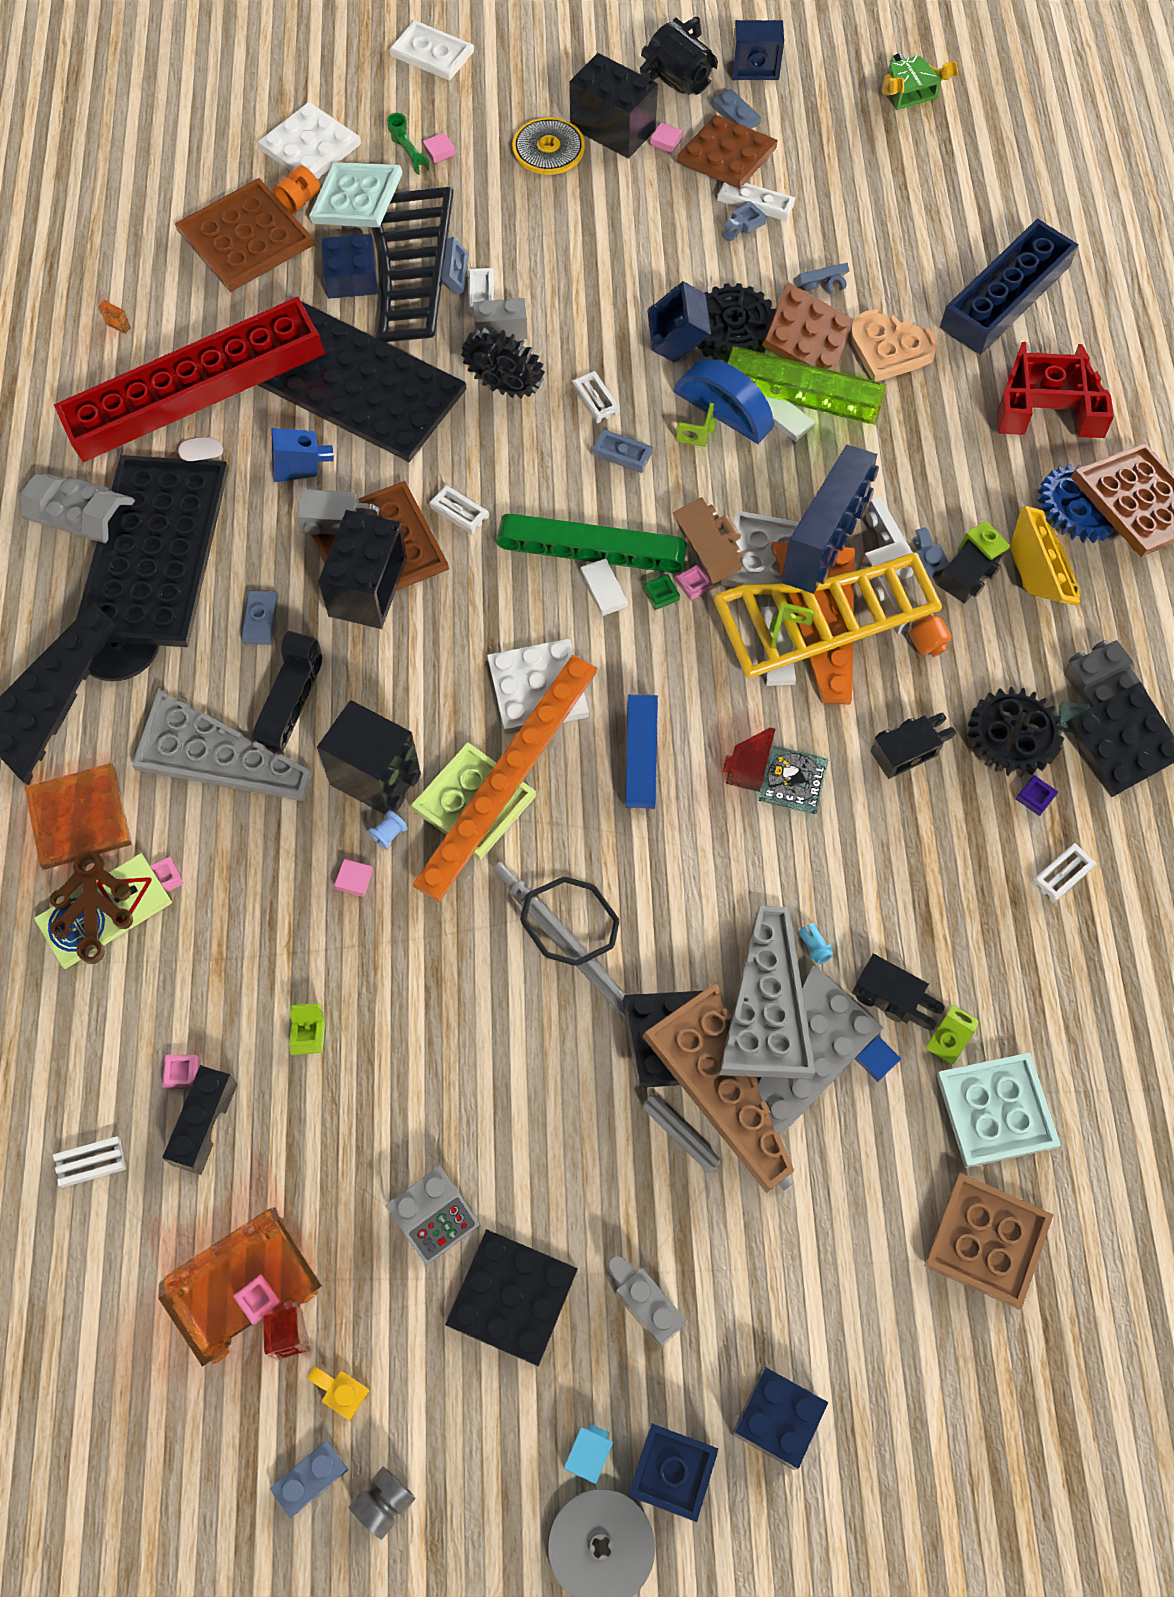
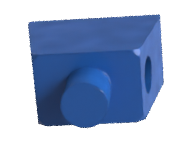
(297, 454)

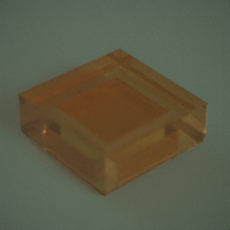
(114, 317)

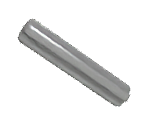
(681, 1133)

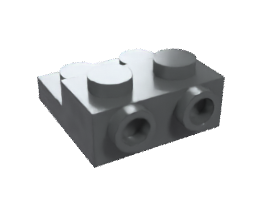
(1101, 672)

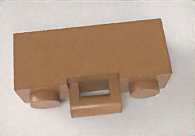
(715, 552)

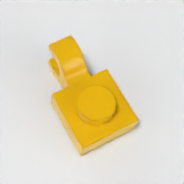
(342, 1394)

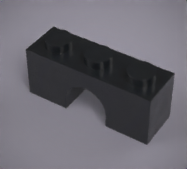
(191, 1137)

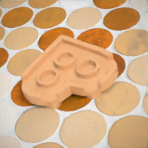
(891, 346)

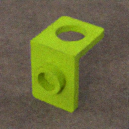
(702, 432)
(986, 539)
(786, 612)
(952, 1035)

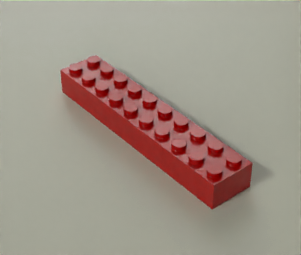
(189, 379)

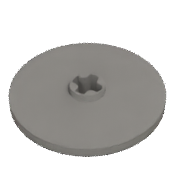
(631, 1543)

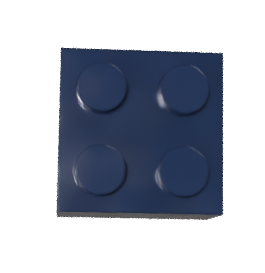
(349, 266)
(780, 1418)

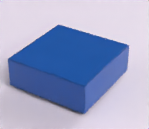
(878, 1059)

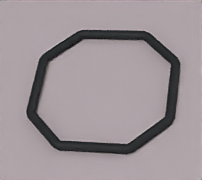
(539, 944)

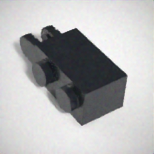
(967, 572)
(910, 744)
(896, 993)

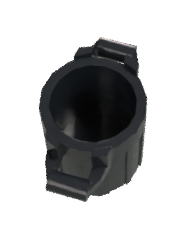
(679, 56)

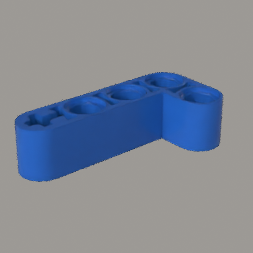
(641, 751)

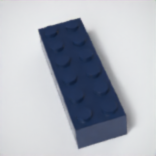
(1008, 286)
(830, 519)

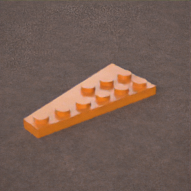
(832, 668)

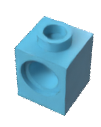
(589, 1453)

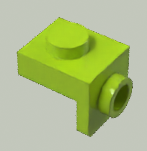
(306, 1029)

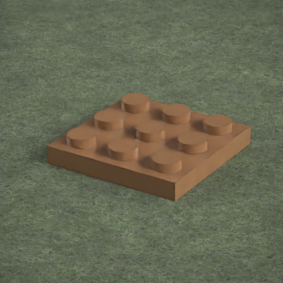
(989, 1241)

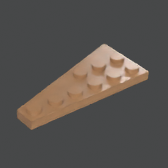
(692, 1050)

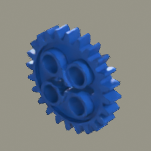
(1071, 507)

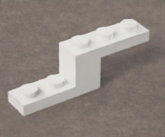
(892, 546)

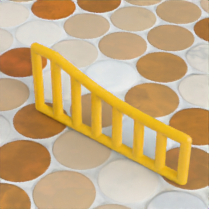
(828, 642)

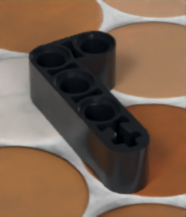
(290, 691)

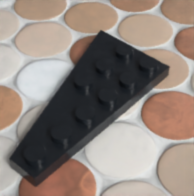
(46, 690)

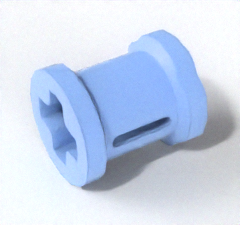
(387, 830)

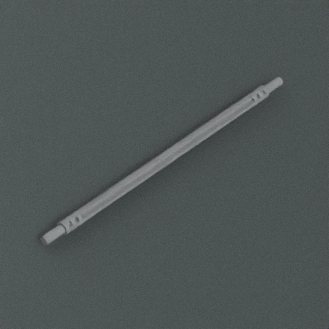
(571, 948)

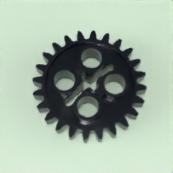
(502, 362)
(1041, 743)

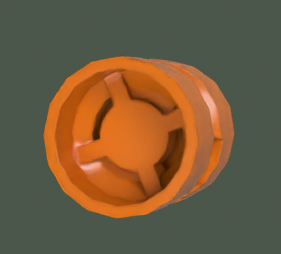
(297, 188)

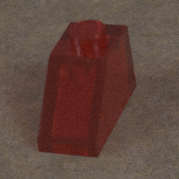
(749, 761)
(285, 1332)

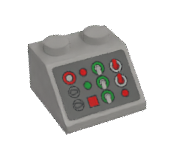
(433, 1215)

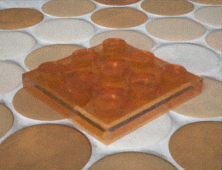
(77, 815)

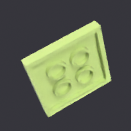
(455, 787)

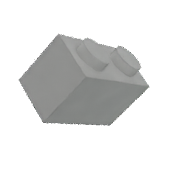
(502, 314)

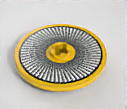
(548, 146)

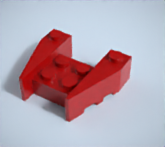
(1055, 383)

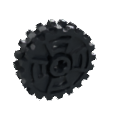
(736, 319)

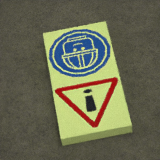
(146, 900)

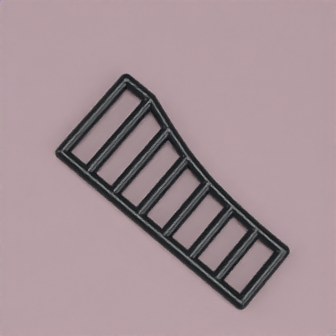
(435, 271)

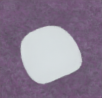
(200, 449)

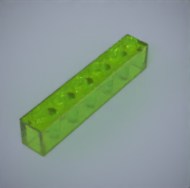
(811, 385)

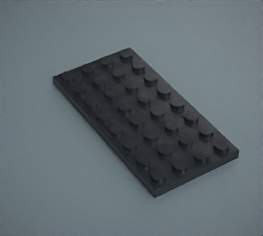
(369, 388)
(156, 549)

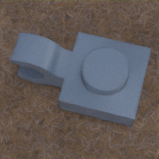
(744, 218)
(931, 556)

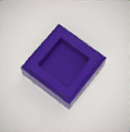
(1036, 795)

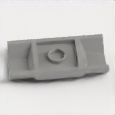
(71, 505)

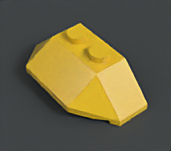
(1042, 559)

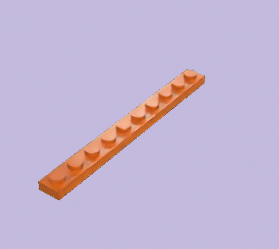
(504, 779)

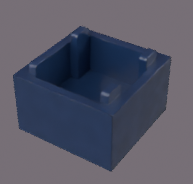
(757, 49)
(678, 322)
(673, 1472)

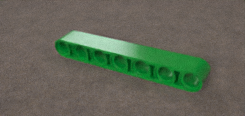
(591, 543)

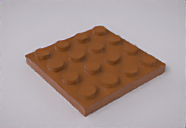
(244, 234)
(1134, 495)
(421, 547)

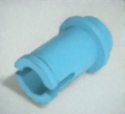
(816, 945)

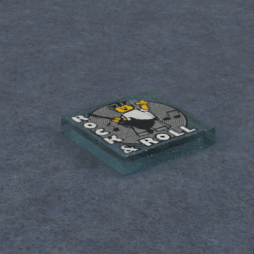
(793, 779)

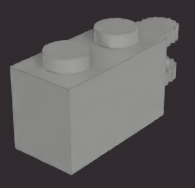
(323, 510)
(646, 1301)

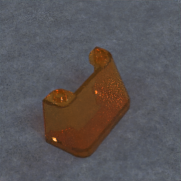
(203, 1288)

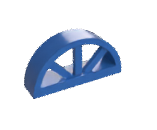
(734, 396)

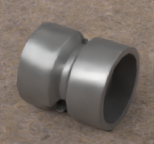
(381, 1503)

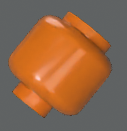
(930, 635)

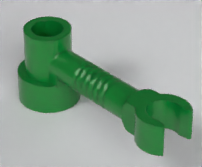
(397, 127)

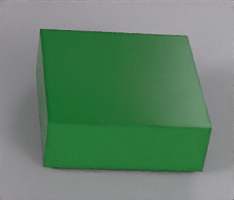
(661, 592)

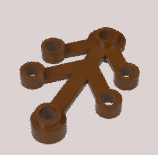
(89, 902)

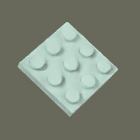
(356, 194)
(998, 1110)

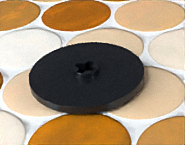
(122, 661)

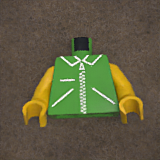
(914, 80)

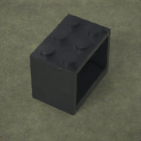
(613, 105)
(363, 569)
(369, 758)

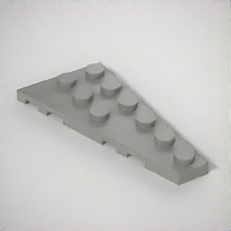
(203, 750)
(769, 1015)
(837, 1036)

